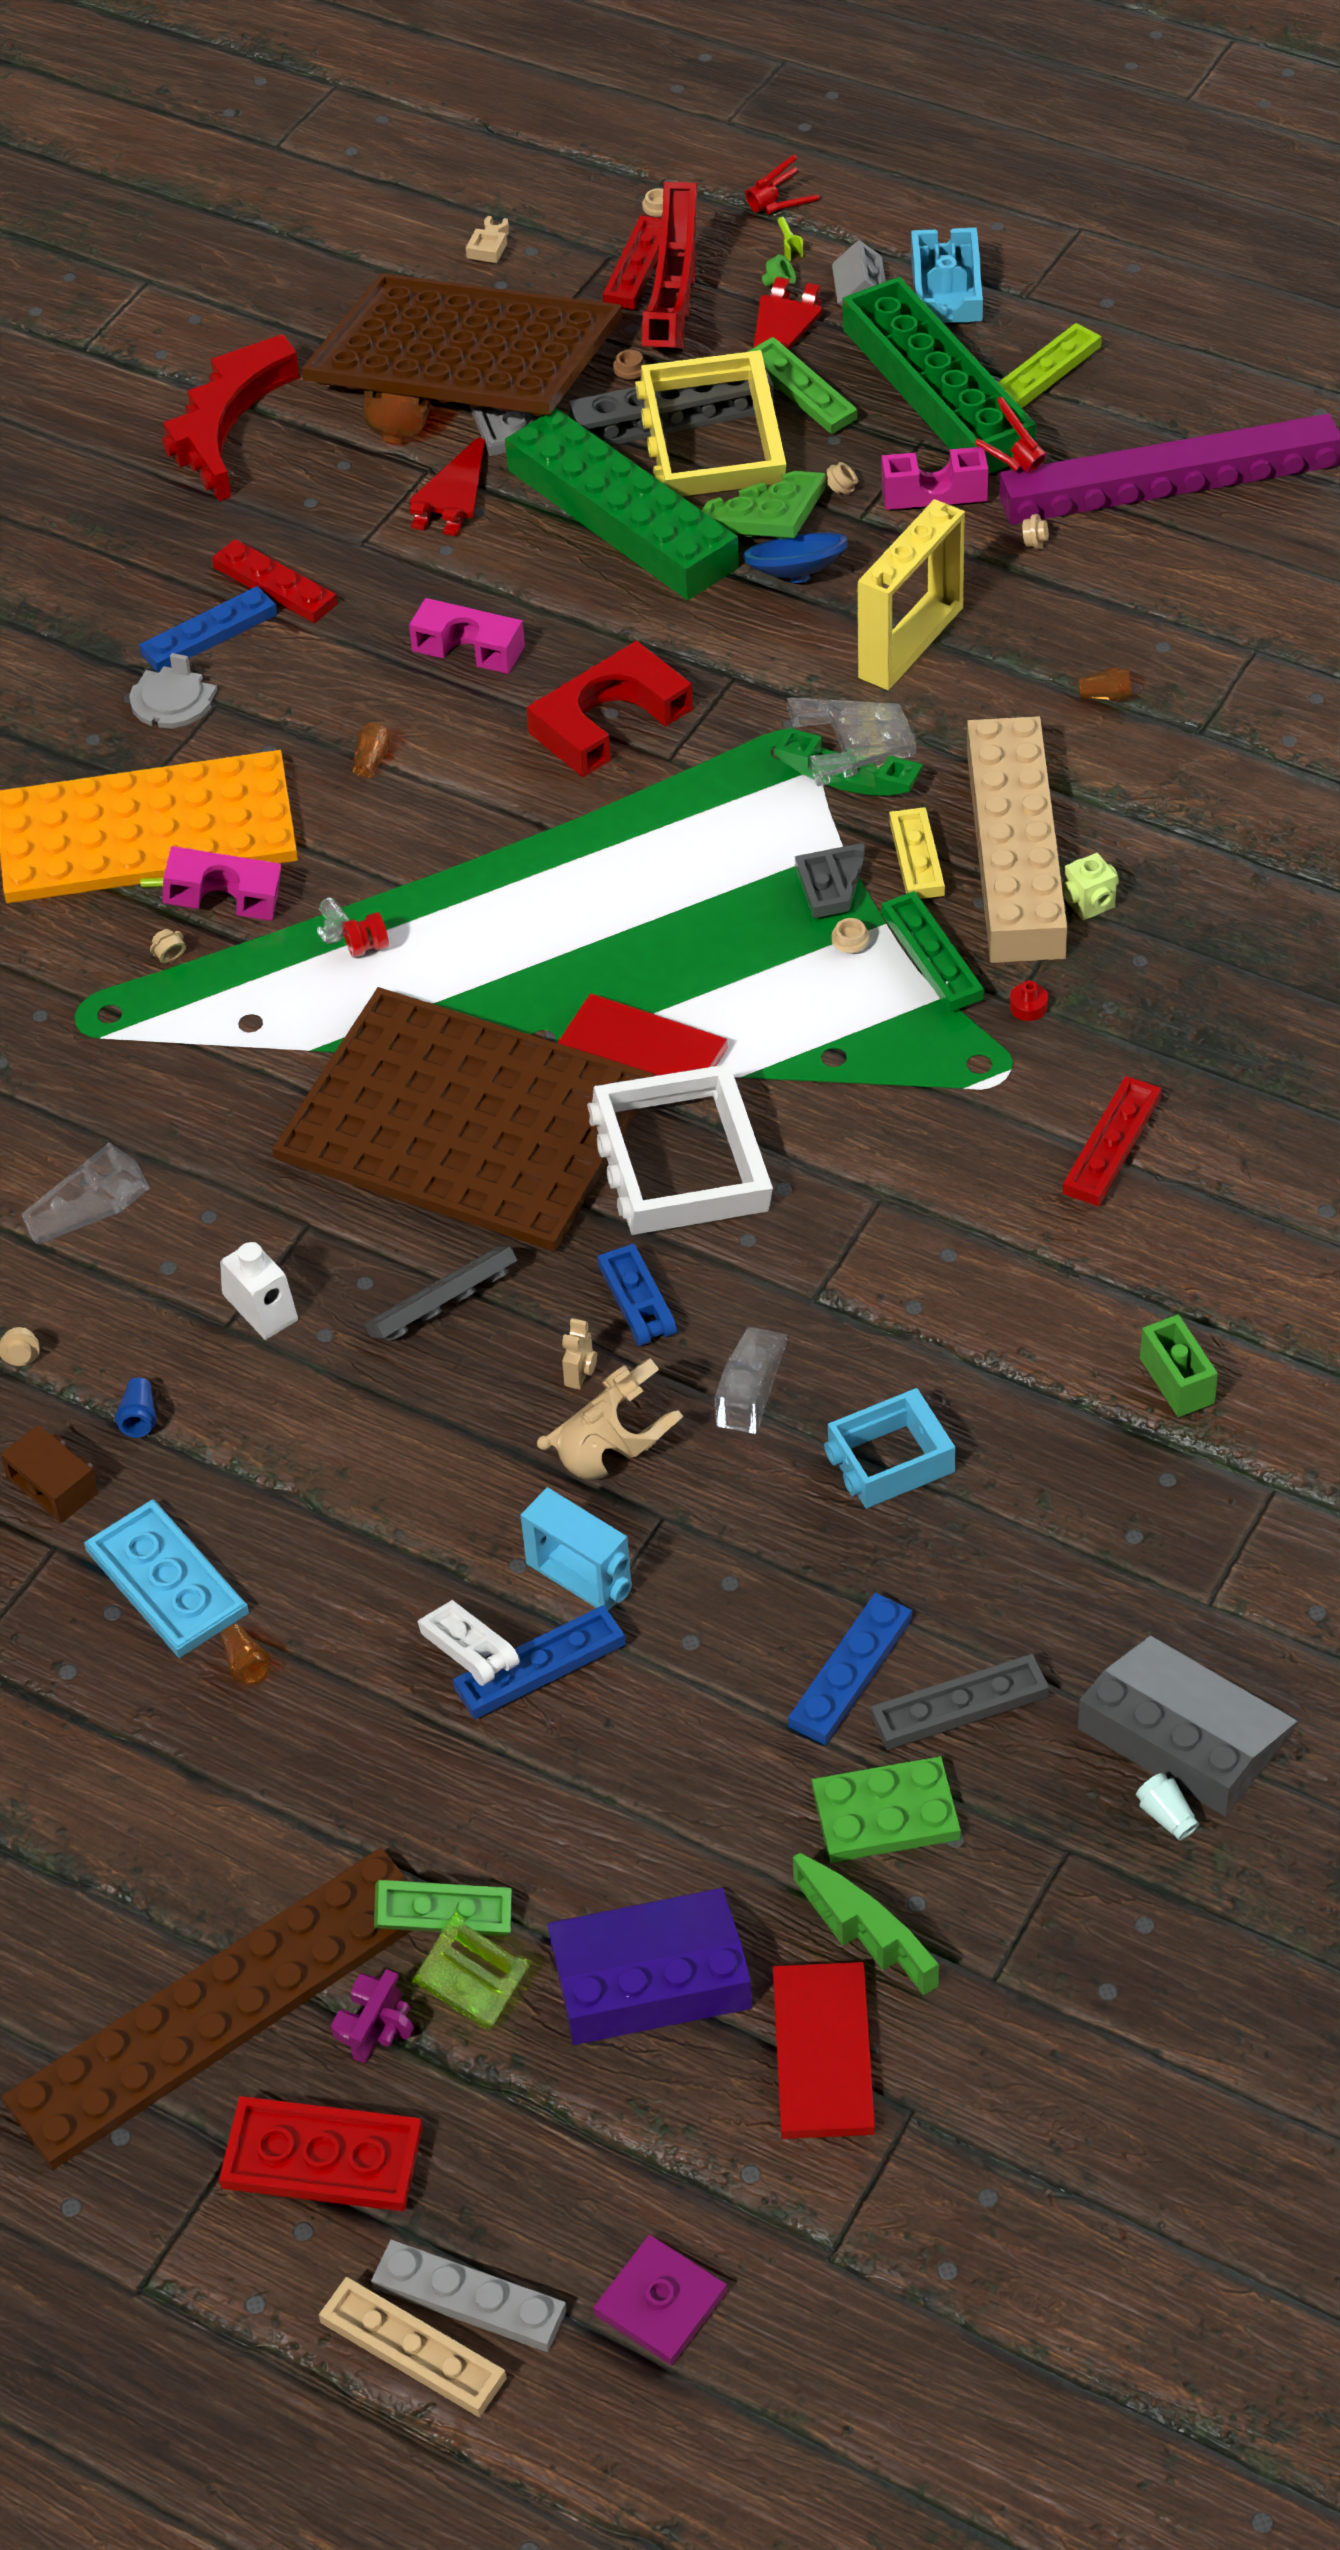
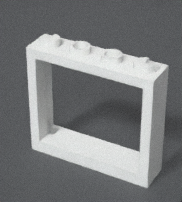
(688, 1208)

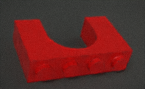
(628, 676)

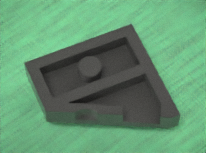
(830, 878)

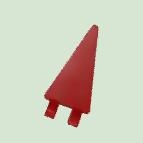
(786, 318)
(451, 491)

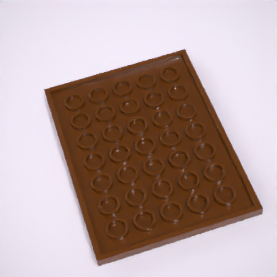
(463, 343)

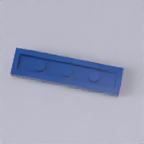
(209, 628)
(544, 1661)
(850, 1668)

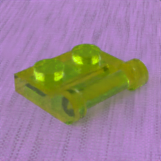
(464, 1982)

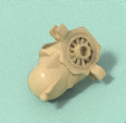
(597, 1427)

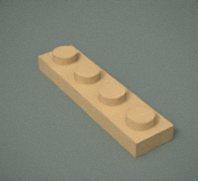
(412, 2346)

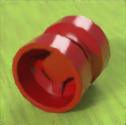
(365, 934)

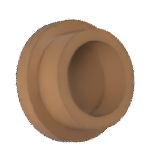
(628, 364)

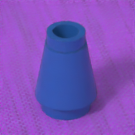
(136, 1410)

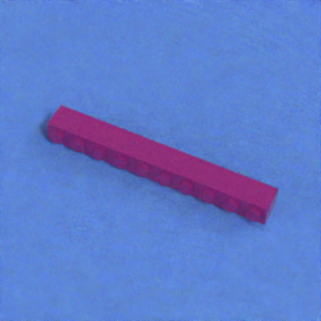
(1171, 468)

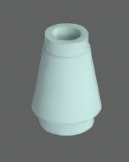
(1167, 1805)

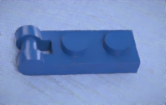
(636, 1294)

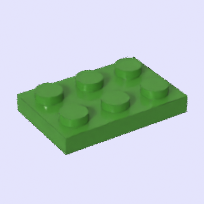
(885, 1809)

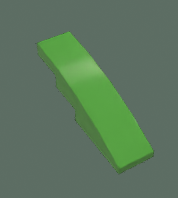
(856, 1914)

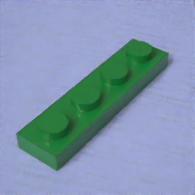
(932, 951)

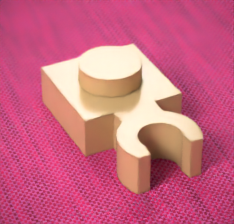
(489, 243)
(579, 1355)

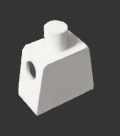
(247, 1279)

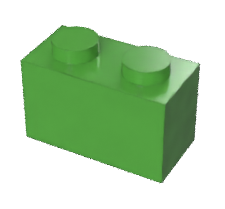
(1178, 1365)

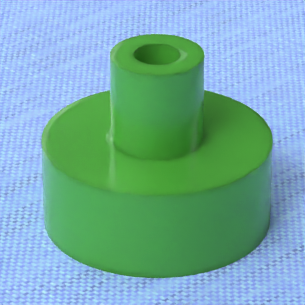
(778, 267)

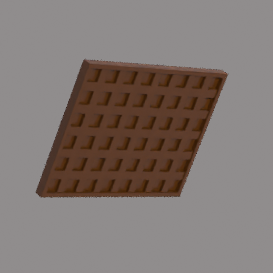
(457, 1118)

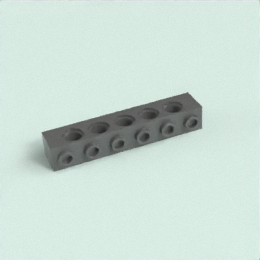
(618, 419)

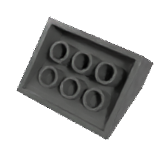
(1183, 1723)

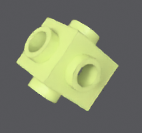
(1090, 886)

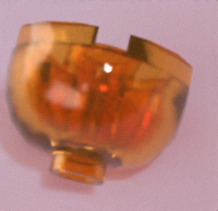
(395, 415)

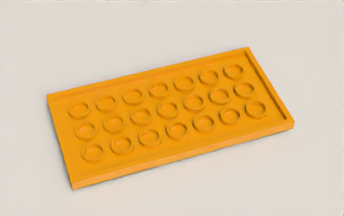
(123, 824)

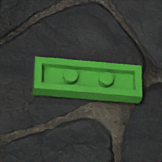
(430, 1905)

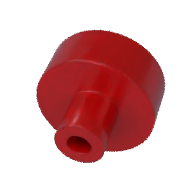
(1028, 1001)

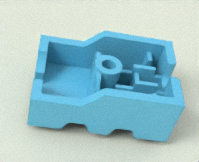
(948, 274)

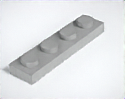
(469, 2295)

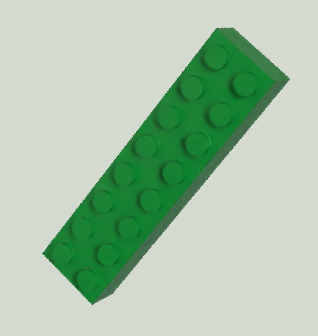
(932, 369)
(622, 504)

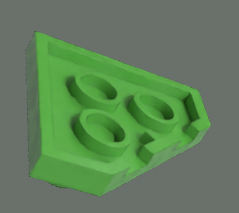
(770, 510)

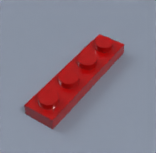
(635, 264)
(275, 580)
(1111, 1141)

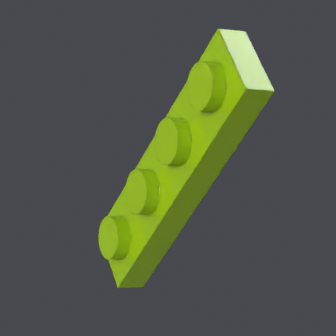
(1050, 364)

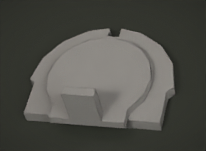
(171, 696)

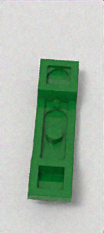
(892, 778)

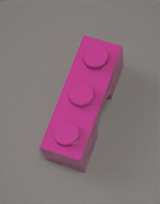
(959, 482)
(443, 625)
(197, 872)

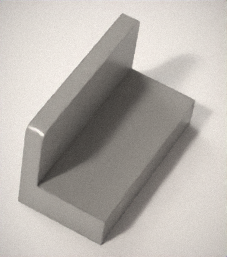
(857, 270)

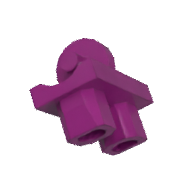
(380, 2019)

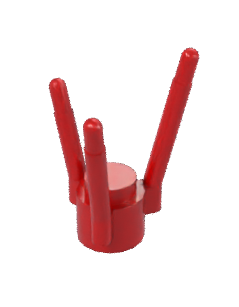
(765, 193)
(1026, 451)

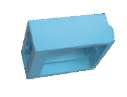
(878, 1420)
(576, 1550)

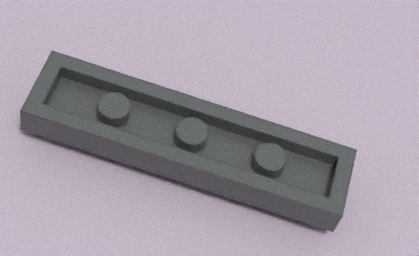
(454, 1286)
(959, 1701)

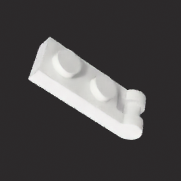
(468, 1641)

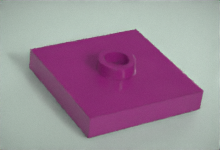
(660, 2299)

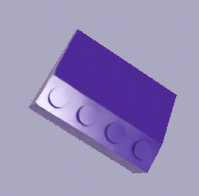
(650, 1966)

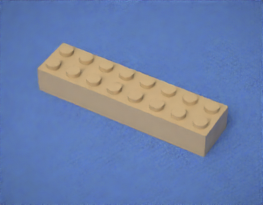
(1016, 840)

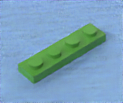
(806, 387)

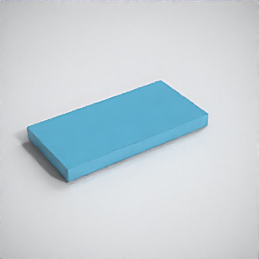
(166, 1578)

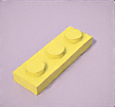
(917, 852)

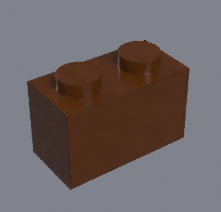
(50, 1473)

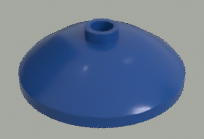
(796, 556)

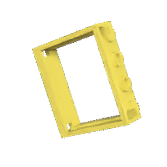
(706, 372)
(887, 652)

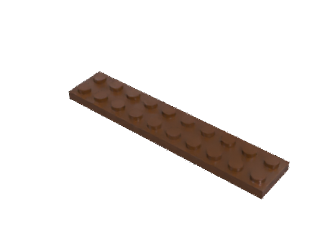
(204, 2014)

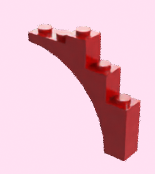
(676, 269)
(215, 407)

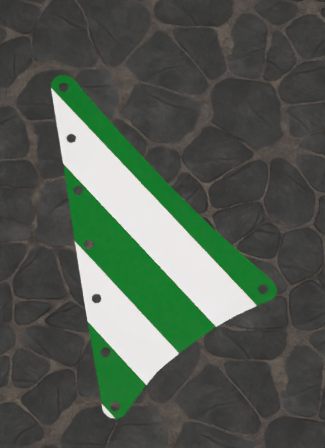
(653, 901)

